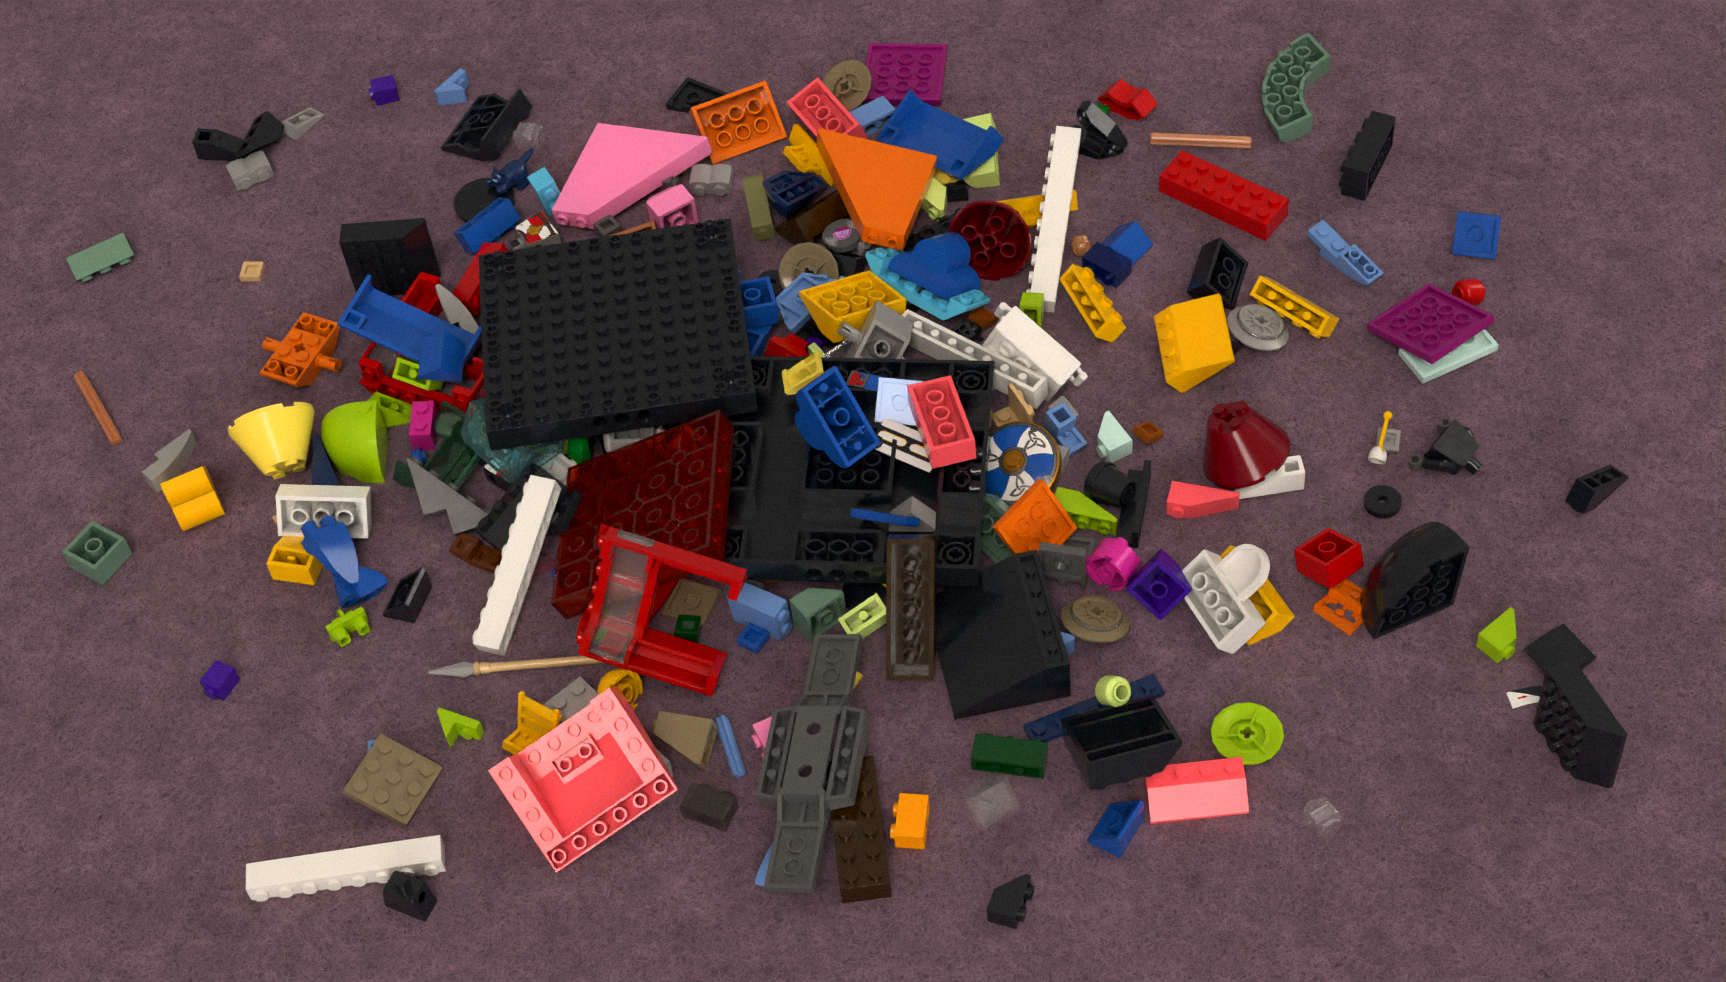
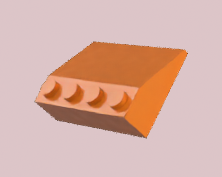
(738, 122)

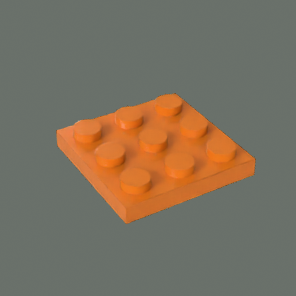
(1034, 519)

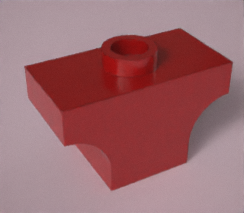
(787, 347)

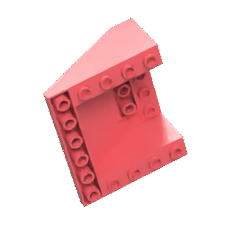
(585, 779)

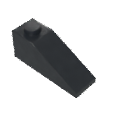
(263, 131)
(1594, 488)

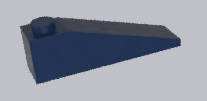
(321, 470)

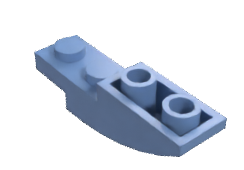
(1342, 255)

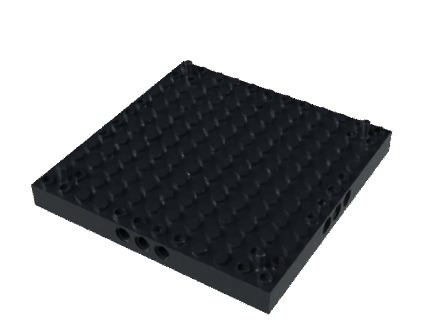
(613, 334)
(795, 503)

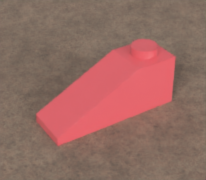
(1195, 500)

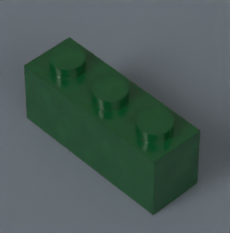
(1009, 755)

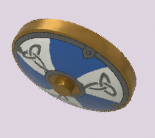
(1018, 457)

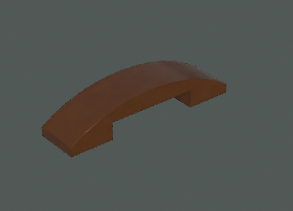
(474, 553)

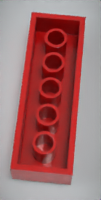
(1223, 195)

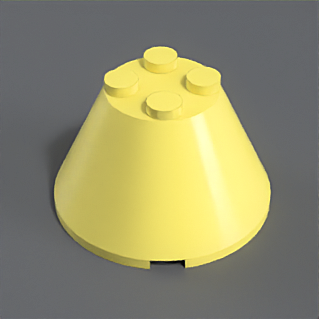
(275, 437)

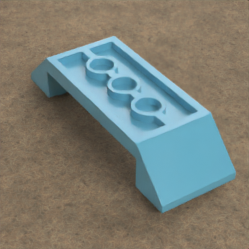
(941, 308)

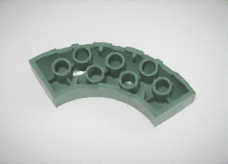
(1287, 83)

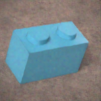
(544, 189)

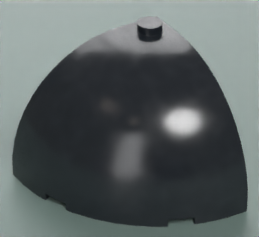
(1413, 578)

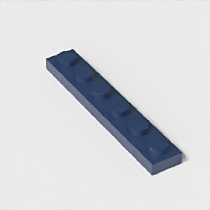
(1050, 726)

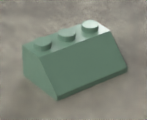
(100, 257)
(991, 542)

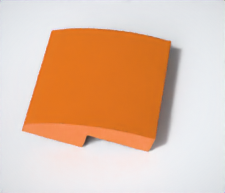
(1347, 595)

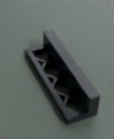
(1132, 517)

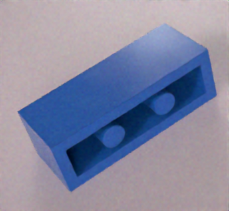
(487, 225)

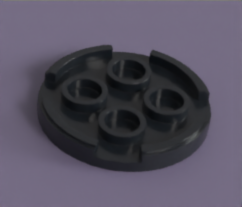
(476, 197)

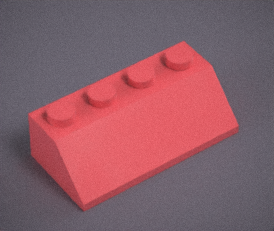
(1197, 790)

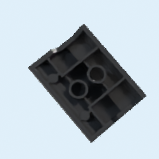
(488, 126)

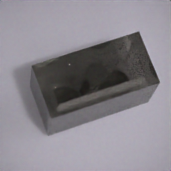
(709, 806)

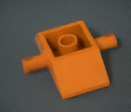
(303, 351)

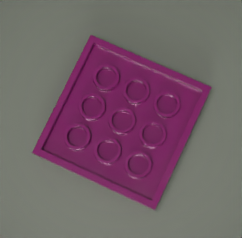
(906, 67)
(1430, 323)

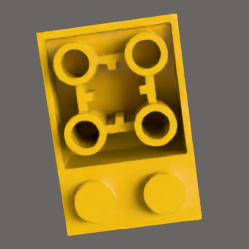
(292, 563)

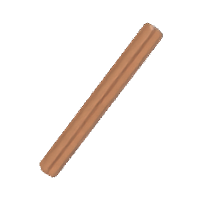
(1200, 140)
(98, 408)

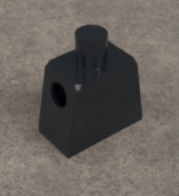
(404, 893)

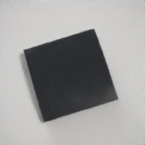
(1557, 647)

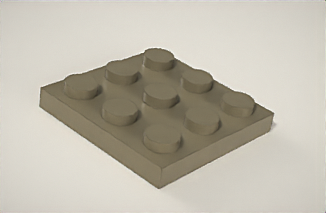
(392, 780)

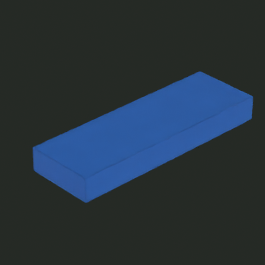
(884, 517)

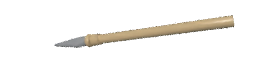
(466, 669)

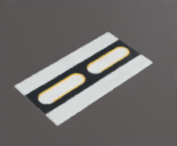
(909, 444)

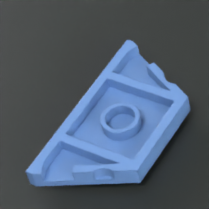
(791, 305)

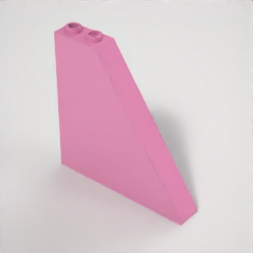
(622, 168)

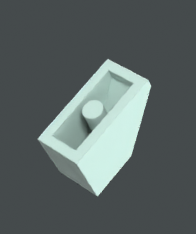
(1113, 439)

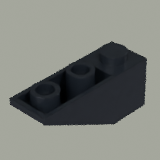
(216, 145)

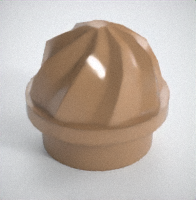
(1080, 245)

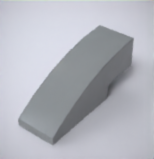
(455, 311)
(170, 460)

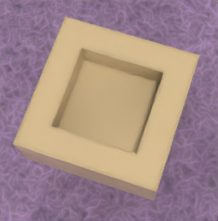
(252, 271)

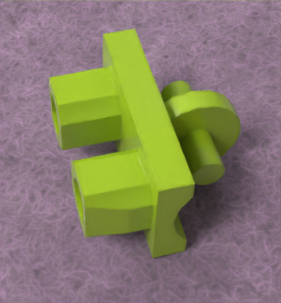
(346, 624)

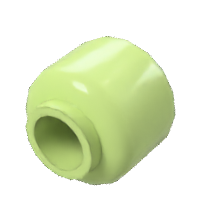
(1112, 690)

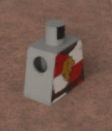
(535, 232)

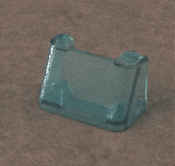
(508, 461)

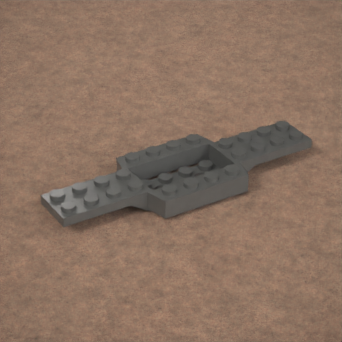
(802, 801)

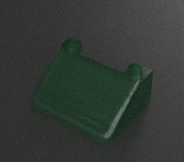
(452, 457)

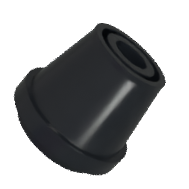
(1109, 486)

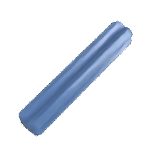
(730, 746)

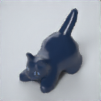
(512, 174)

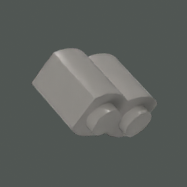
(249, 170)
(711, 179)

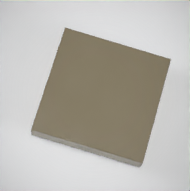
(691, 599)

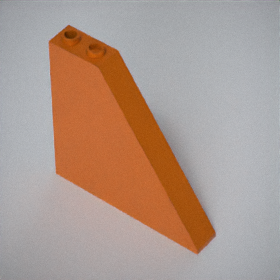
(878, 184)

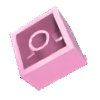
(672, 207)

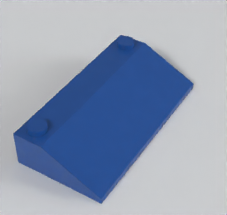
(929, 130)
(398, 323)

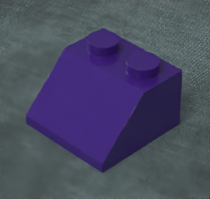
(1159, 584)

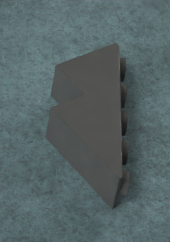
(438, 498)

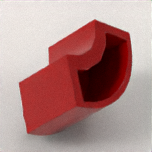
(1127, 100)

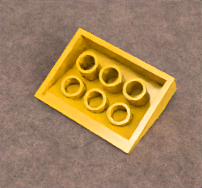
(849, 301)
(1193, 341)

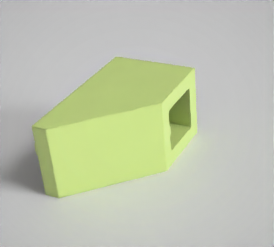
(935, 200)

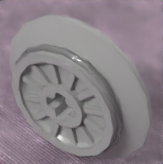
(1258, 327)

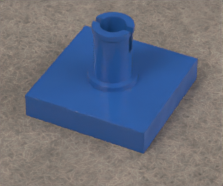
(1476, 234)

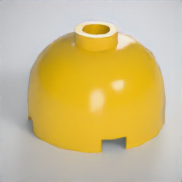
(626, 680)

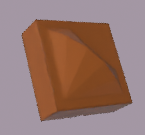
(983, 317)
(1148, 432)

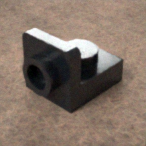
(968, 330)

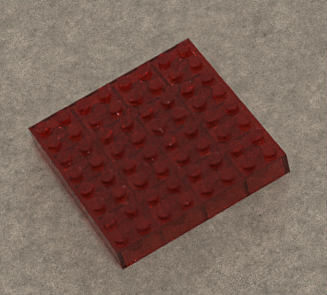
(657, 488)

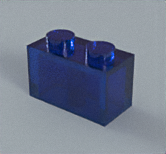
(1107, 264)

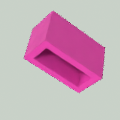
(422, 425)

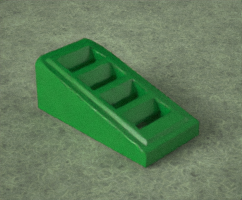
(578, 450)

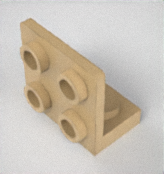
(1016, 411)

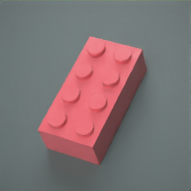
(821, 109)
(941, 422)

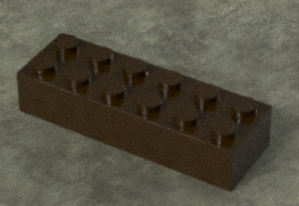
(911, 607)
(861, 841)

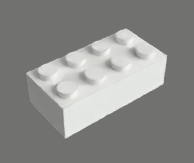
(313, 502)

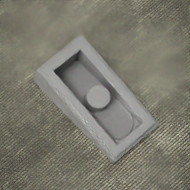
(299, 123)

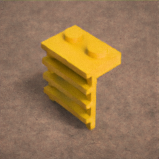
(533, 723)

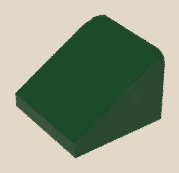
(688, 627)

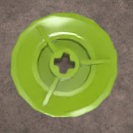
(1242, 718)

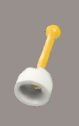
(1378, 453)

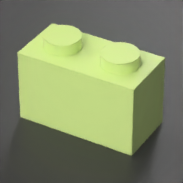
(865, 617)

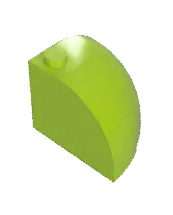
(356, 440)

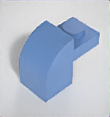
(1061, 425)

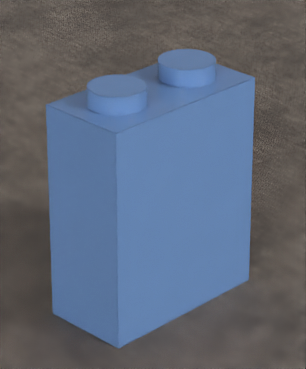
(762, 610)

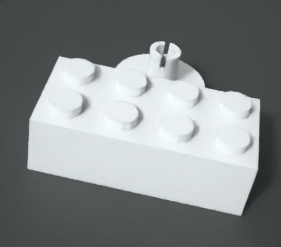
(1223, 593)

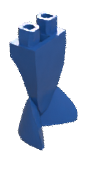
(337, 552)

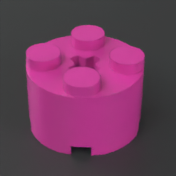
(1112, 563)

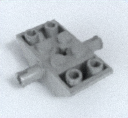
(881, 328)

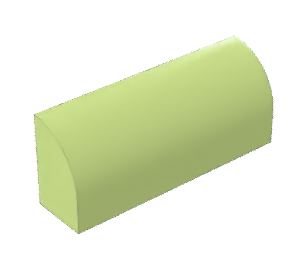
(988, 173)

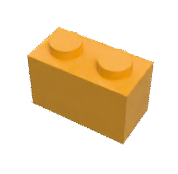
(911, 821)

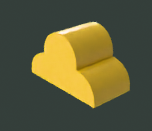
(193, 498)

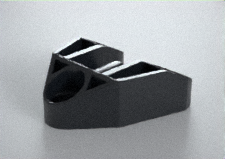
(1100, 135)

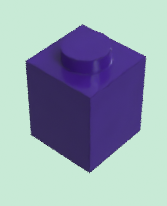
(384, 90)
(219, 680)

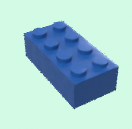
(759, 302)

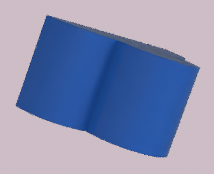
(939, 265)
(833, 419)

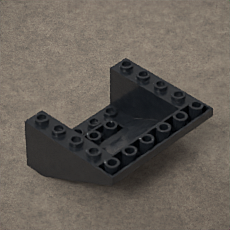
(1001, 640)

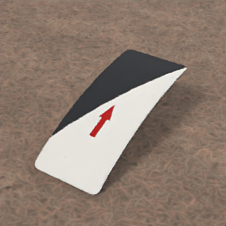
(1524, 696)

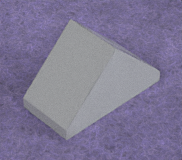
(914, 508)

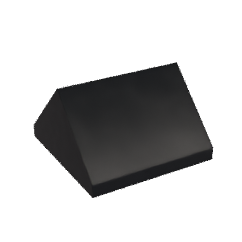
(409, 597)

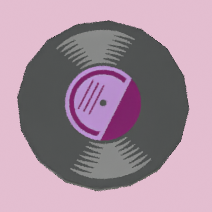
(841, 236)

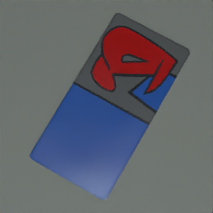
(863, 380)

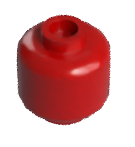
(1469, 290)

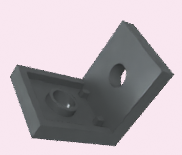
(1068, 560)

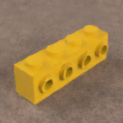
(1092, 303)
(1294, 306)

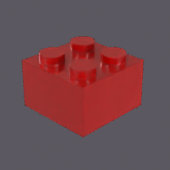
(1329, 558)

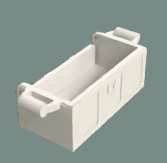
(1030, 346)

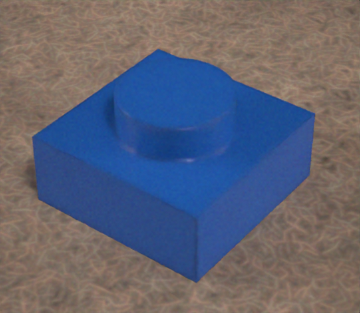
(753, 638)

